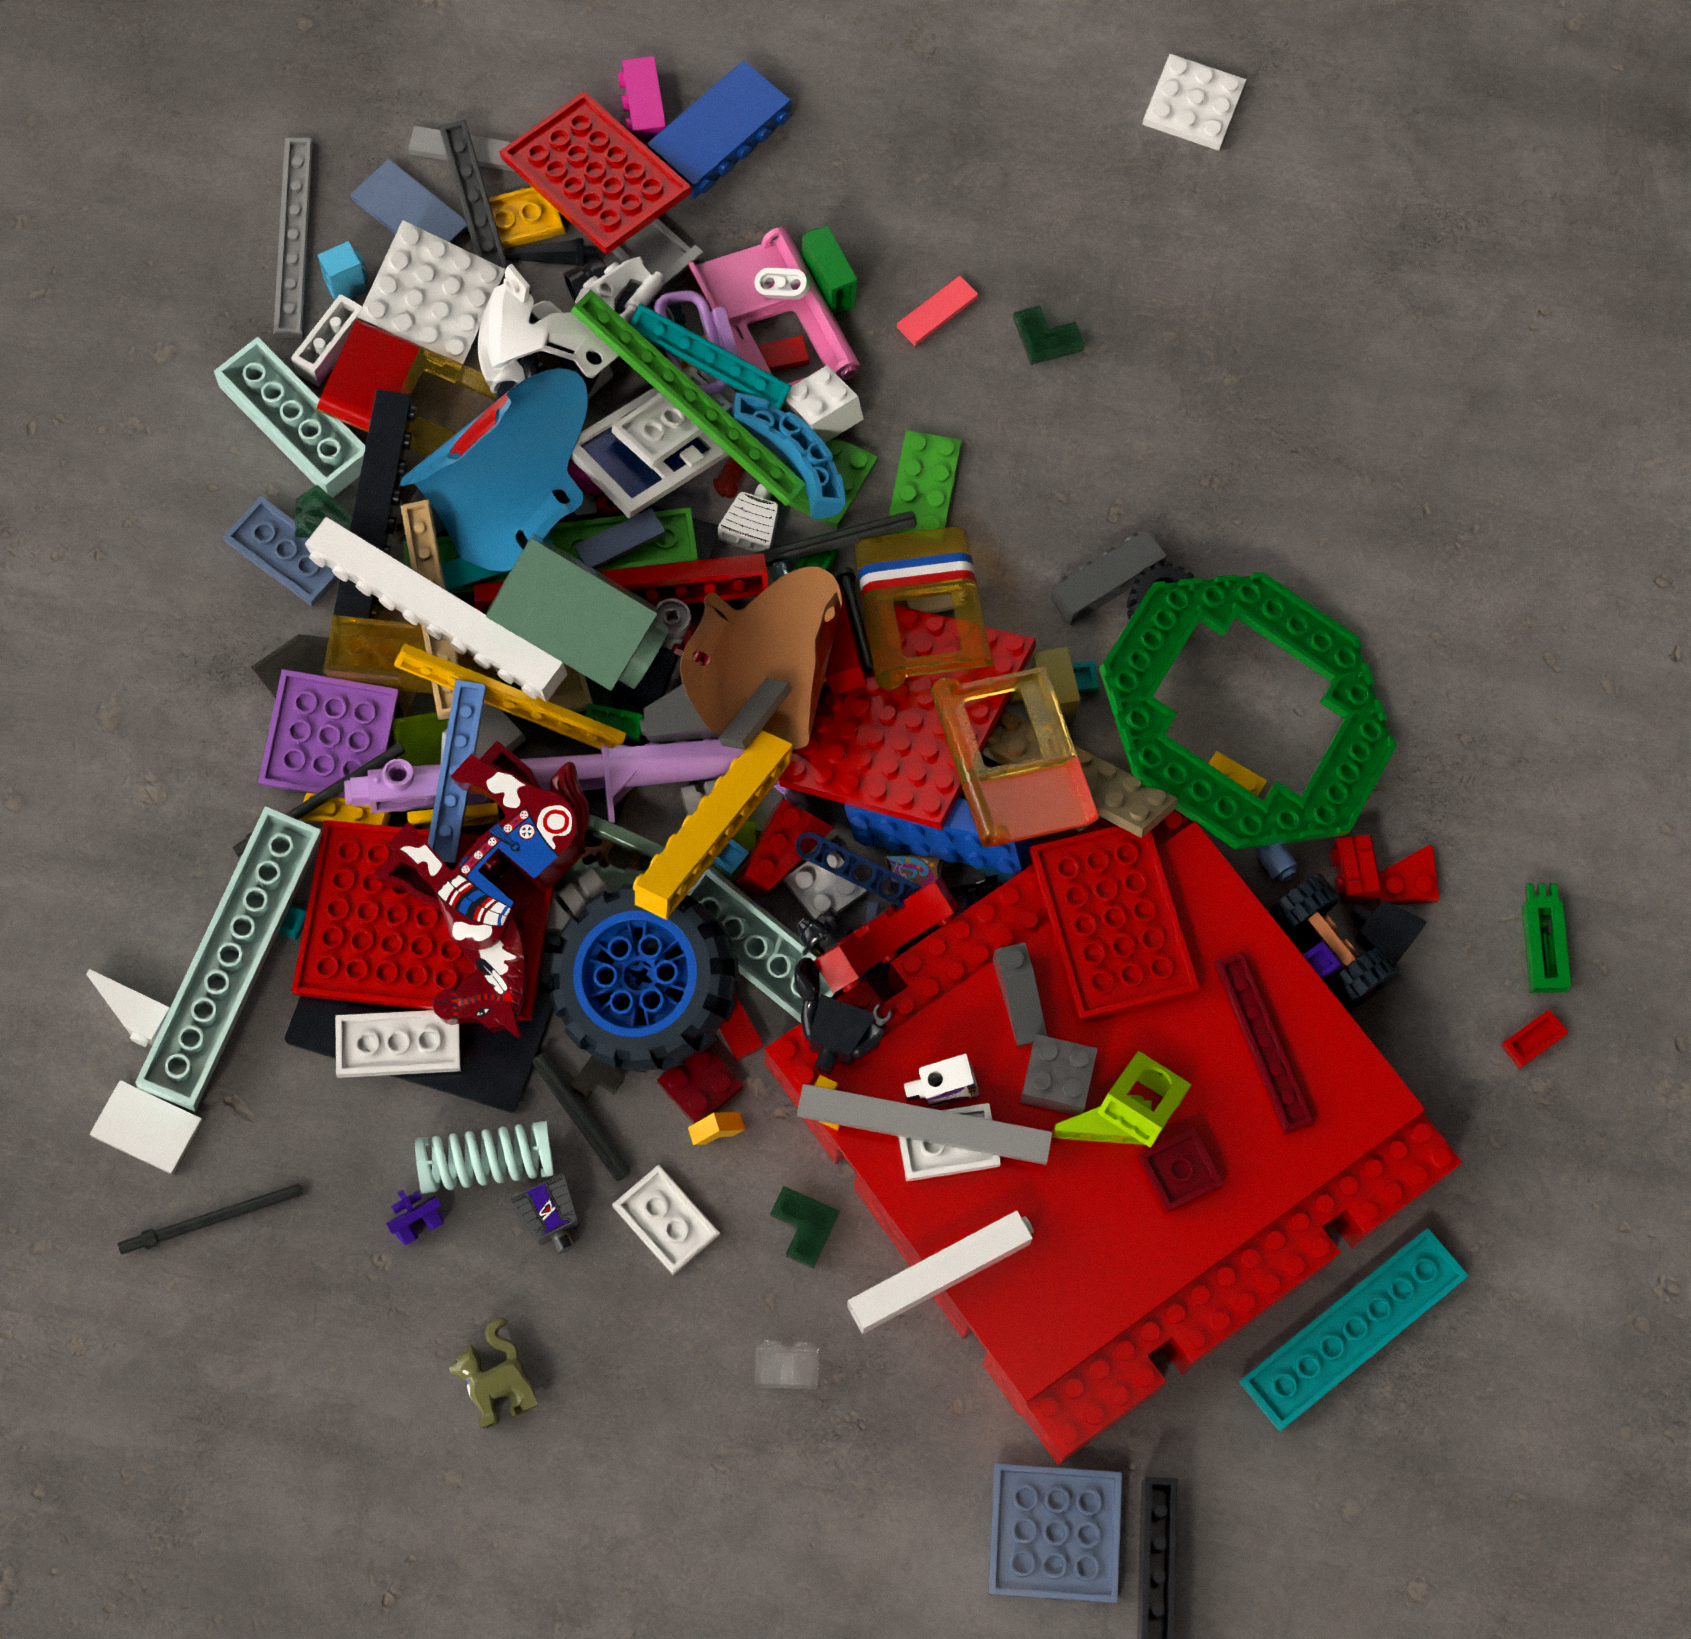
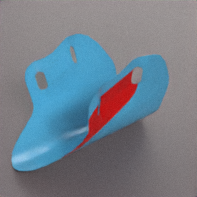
(504, 468)

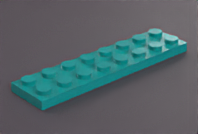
(1353, 1329)

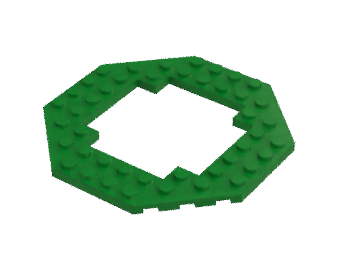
(1206, 795)

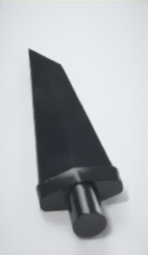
(564, 252)

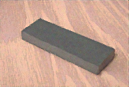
(755, 714)

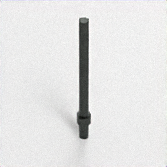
(151, 1238)

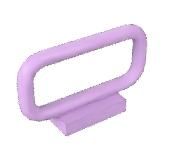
(714, 323)

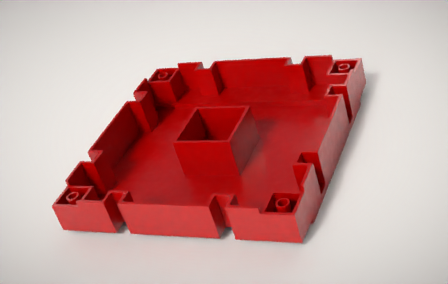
(1106, 1265)

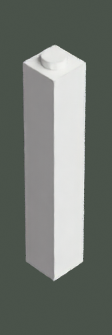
(940, 1271)

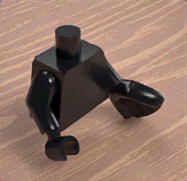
(834, 1027)

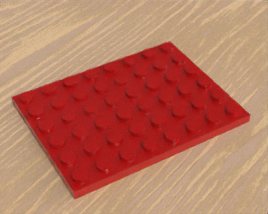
(888, 744)
(383, 943)

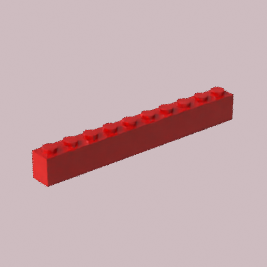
(685, 581)

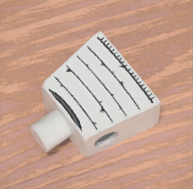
(750, 521)

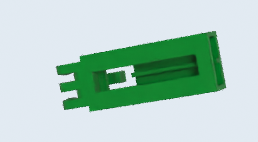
(1545, 954)

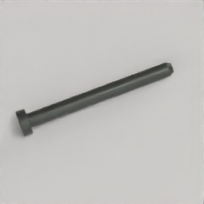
(845, 577)

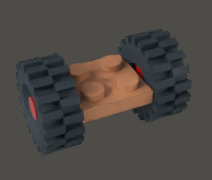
(1307, 908)

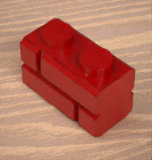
(1356, 869)

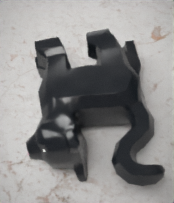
(821, 932)

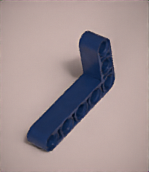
(847, 870)

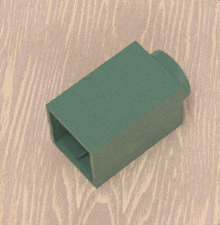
(578, 615)

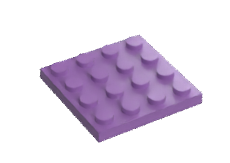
(324, 730)

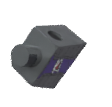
(548, 1213)

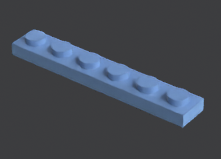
(459, 744)

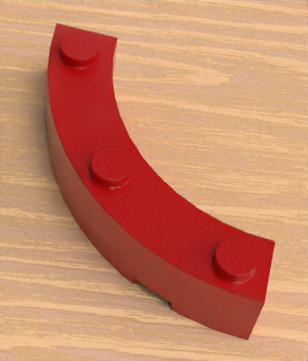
(885, 934)

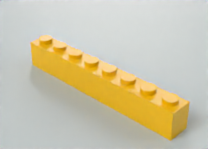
(712, 825)

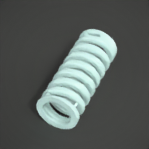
(540, 1150)

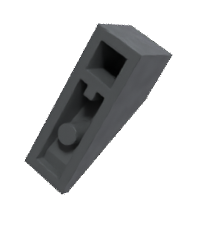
(1019, 992)

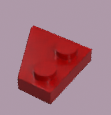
(1411, 879)

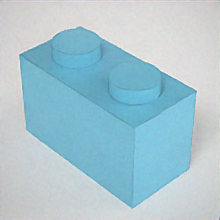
(343, 271)

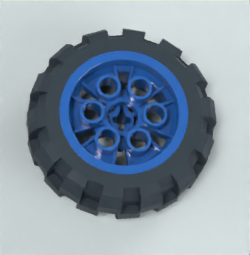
(673, 1029)

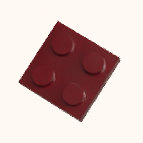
(700, 1085)
(1180, 1171)

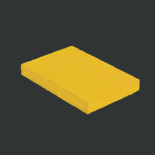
(525, 217)

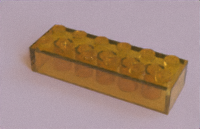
(368, 648)

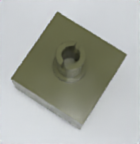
(1062, 678)

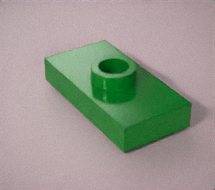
(619, 719)

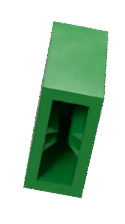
(830, 269)

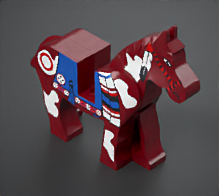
(537, 838)

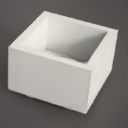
(824, 404)

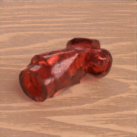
(726, 482)

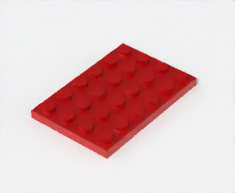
(595, 172)
(1113, 921)

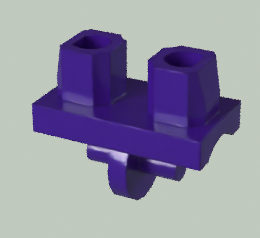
(402, 1225)

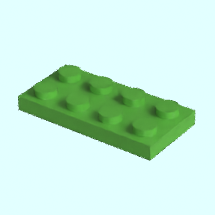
(925, 479)

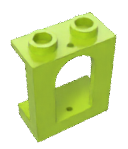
(1132, 1115)

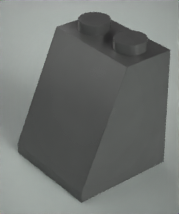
(673, 720)

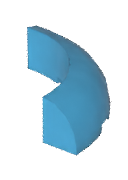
(798, 447)

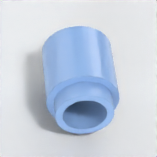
(1277, 862)

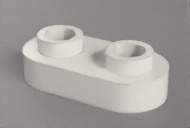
(784, 283)

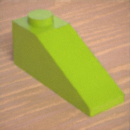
(1093, 1127)

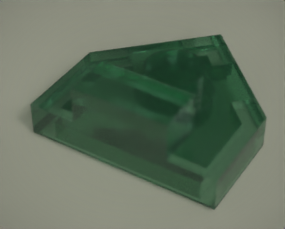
(313, 508)

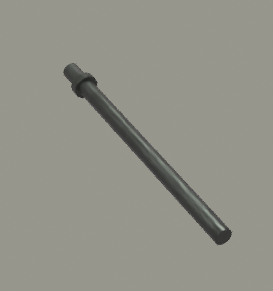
(333, 790)

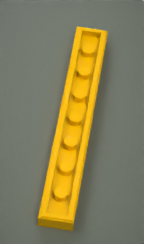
(510, 699)

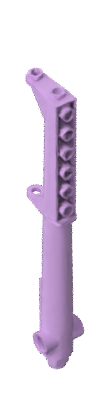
(615, 770)

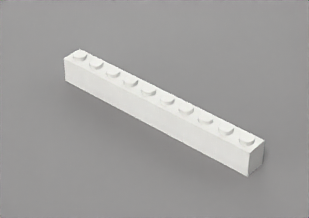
(435, 609)

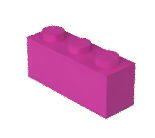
(642, 98)

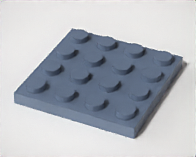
(1055, 1533)

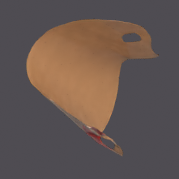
(776, 637)

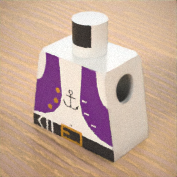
(956, 1085)

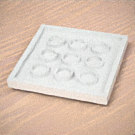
(431, 292)

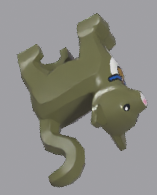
(497, 1382)

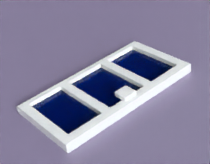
(626, 476)

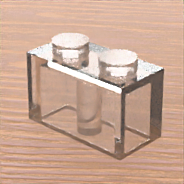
(787, 1366)

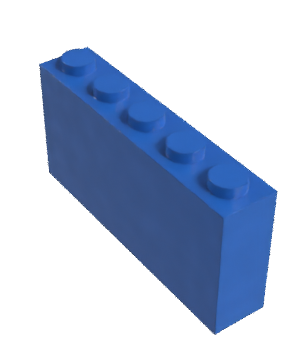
(721, 127)

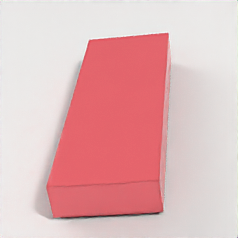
(937, 310)

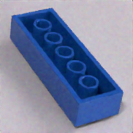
(954, 843)

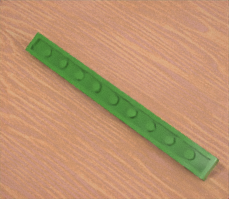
(688, 397)

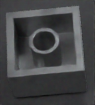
(1058, 1075)

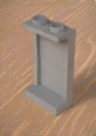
(662, 253)

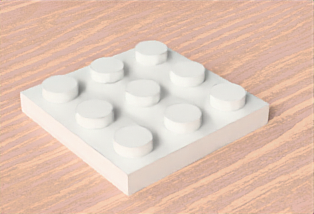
(1194, 102)

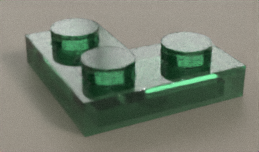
(1045, 343)
(813, 1224)

